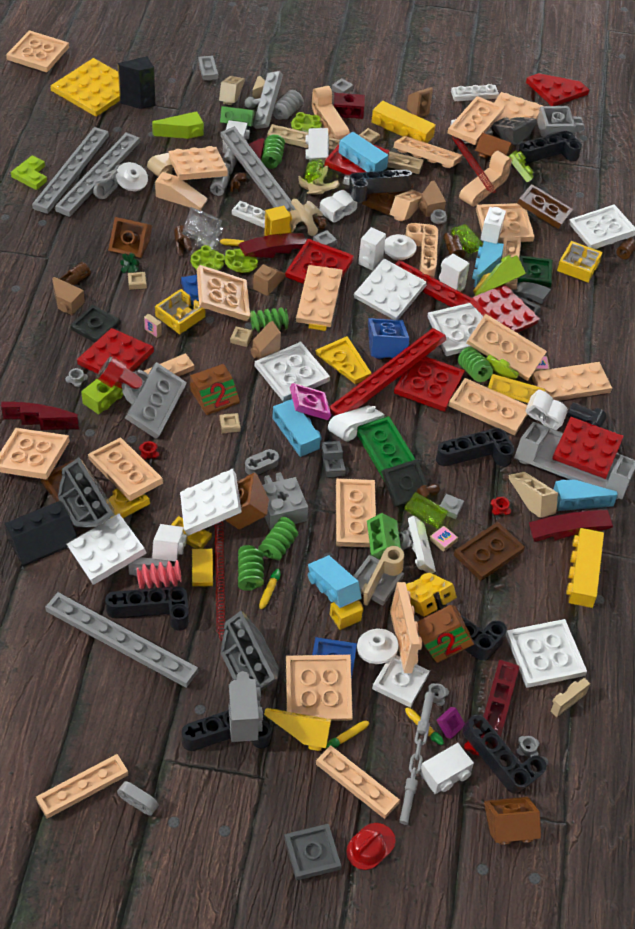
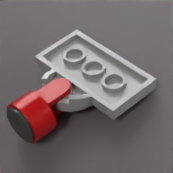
(150, 394)

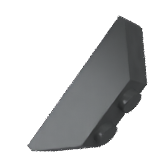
(514, 129)
(83, 496)
(247, 651)

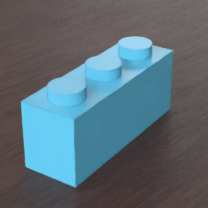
(363, 153)
(296, 428)
(334, 581)

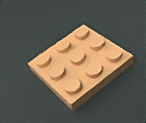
(37, 51)
(517, 107)
(198, 163)
(515, 223)
(223, 293)
(32, 453)
(319, 686)

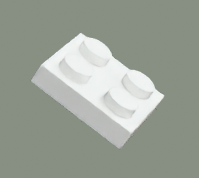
(400, 685)

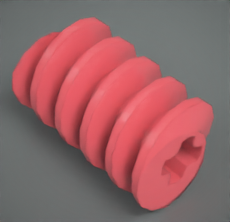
(159, 575)

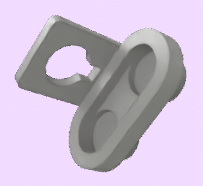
(105, 184)

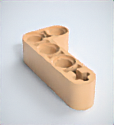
(329, 116)
(496, 173)
(426, 237)

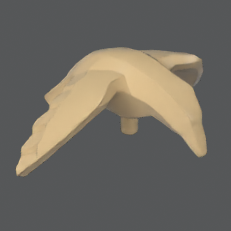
(317, 186)
(304, 214)

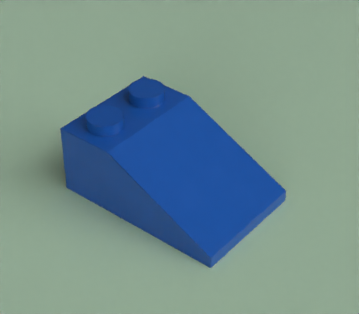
(387, 337)

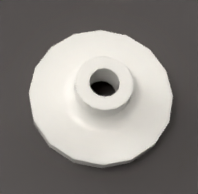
(131, 176)
(399, 247)
(377, 646)

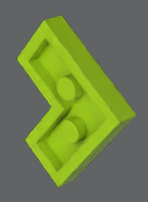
(518, 162)
(29, 172)

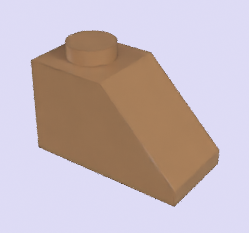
(420, 102)
(431, 199)
(267, 279)
(67, 296)
(266, 341)

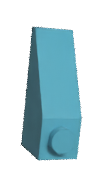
(581, 495)

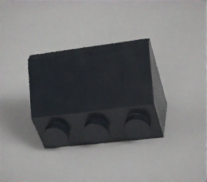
(137, 83)
(40, 533)

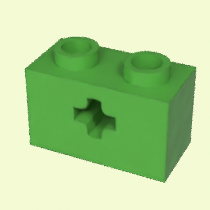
(237, 114)
(382, 534)

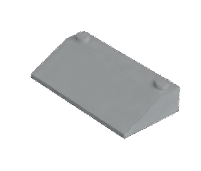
(539, 445)

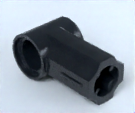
(595, 416)

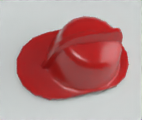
(370, 846)

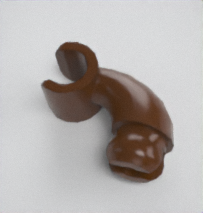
(235, 182)
(321, 222)
(425, 491)

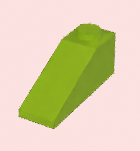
(180, 126)
(504, 272)

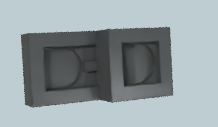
(533, 291)
(333, 459)

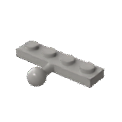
(267, 100)

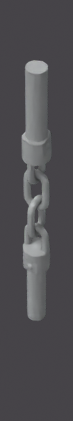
(411, 783)

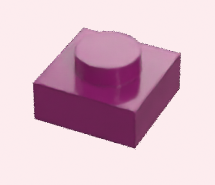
(450, 722)

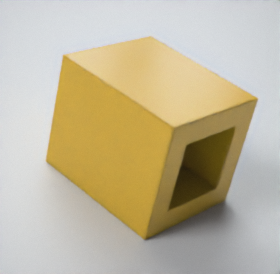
(347, 614)

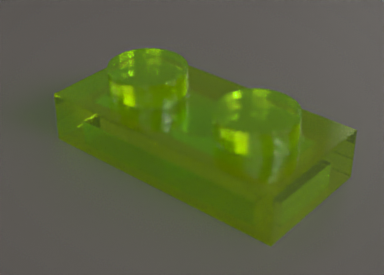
(313, 170)
(468, 239)
(426, 510)

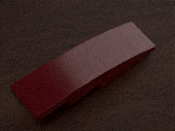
(270, 245)
(48, 417)
(570, 524)
(501, 695)

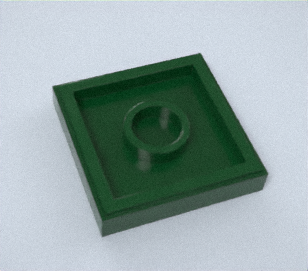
(537, 270)

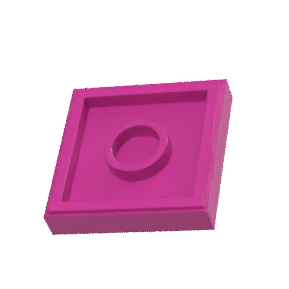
(310, 401)

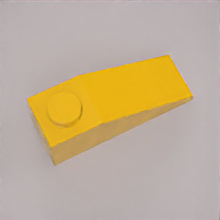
(305, 728)

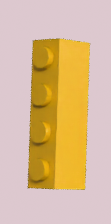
(402, 122)
(585, 567)

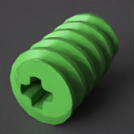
(273, 151)
(261, 320)
(475, 364)
(279, 539)
(250, 568)

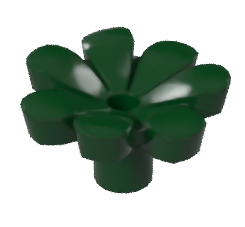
(130, 263)

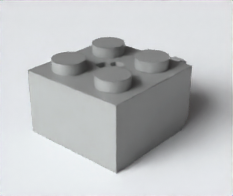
(557, 119)
(284, 500)
(244, 708)

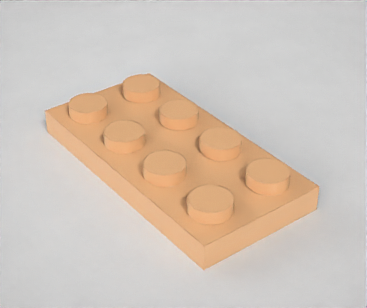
(475, 119)
(430, 152)
(319, 296)
(503, 343)
(573, 381)
(489, 406)
(125, 469)
(353, 508)
(405, 627)

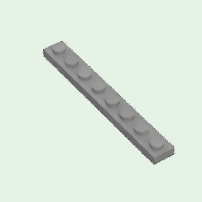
(256, 169)
(70, 170)
(85, 186)
(122, 639)

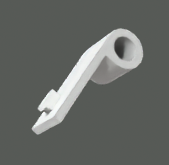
(346, 424)

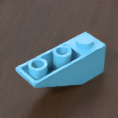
(489, 256)

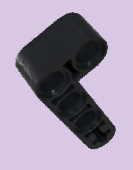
(551, 145)
(378, 182)
(476, 445)
(120, 604)
(481, 637)
(221, 724)
(501, 751)

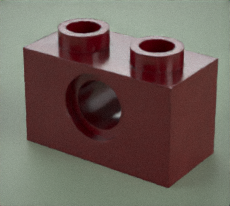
(349, 105)

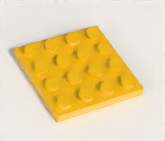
(90, 87)

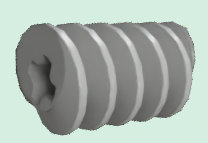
(287, 105)

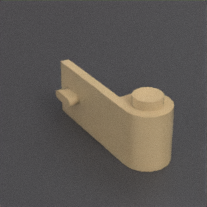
(160, 164)
(390, 563)

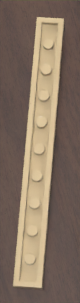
(298, 138)

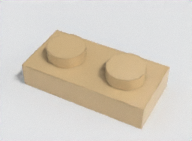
(571, 696)

